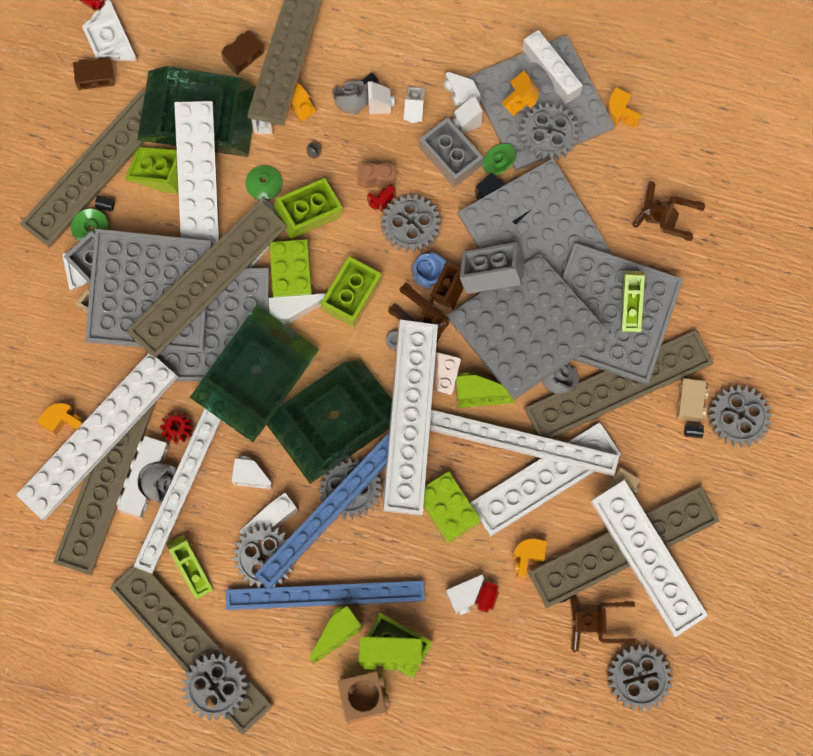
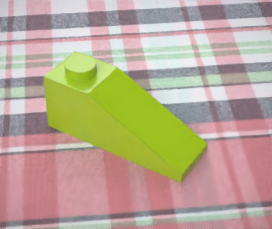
(632, 300)
(189, 566)

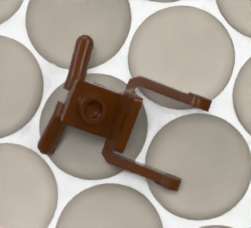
(665, 214)
(426, 316)
(595, 623)

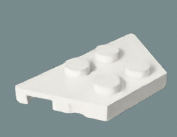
(108, 36)

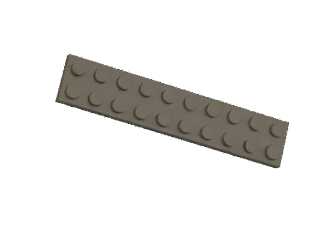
(284, 61)
(87, 175)
(206, 279)
(610, 391)
(98, 503)
(603, 557)
(184, 639)

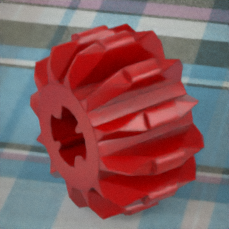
(183, 424)

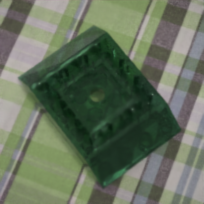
(230, 101)
(248, 400)
(320, 442)

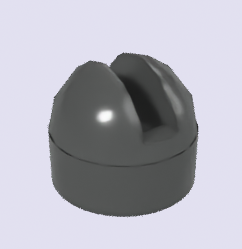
(311, 152)

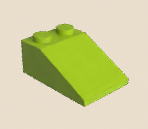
(155, 169)
(479, 391)
(337, 631)

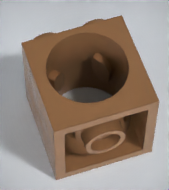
(347, 686)

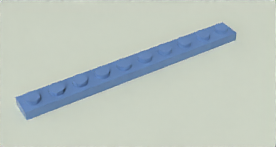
(324, 516)
(325, 595)

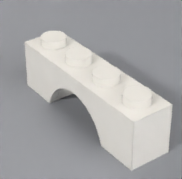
(563, 79)
(150, 453)

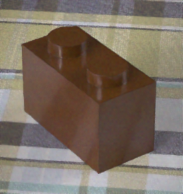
(242, 52)
(93, 73)
(448, 286)

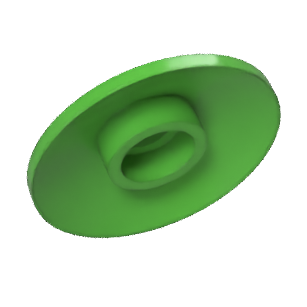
(499, 159)
(265, 190)
(86, 219)

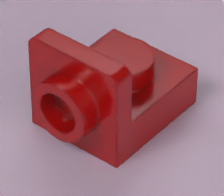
(384, 197)

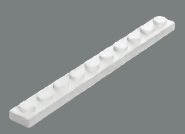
(523, 443)
(177, 493)

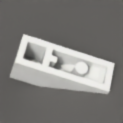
(293, 307)
(274, 514)

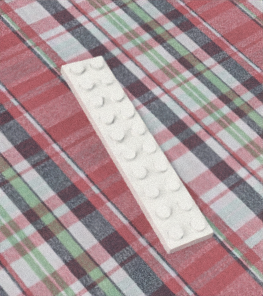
(410, 418)
(96, 436)

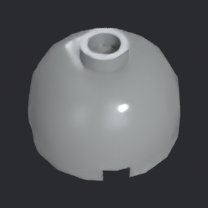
(351, 97)
(562, 380)
(157, 480)

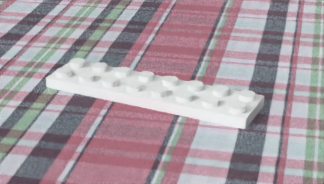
(196, 171)
(536, 484)
(649, 558)

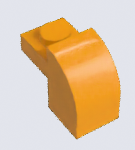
(525, 93)
(301, 104)
(618, 109)
(57, 416)
(528, 550)

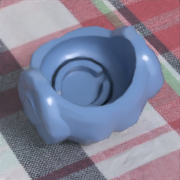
(427, 269)

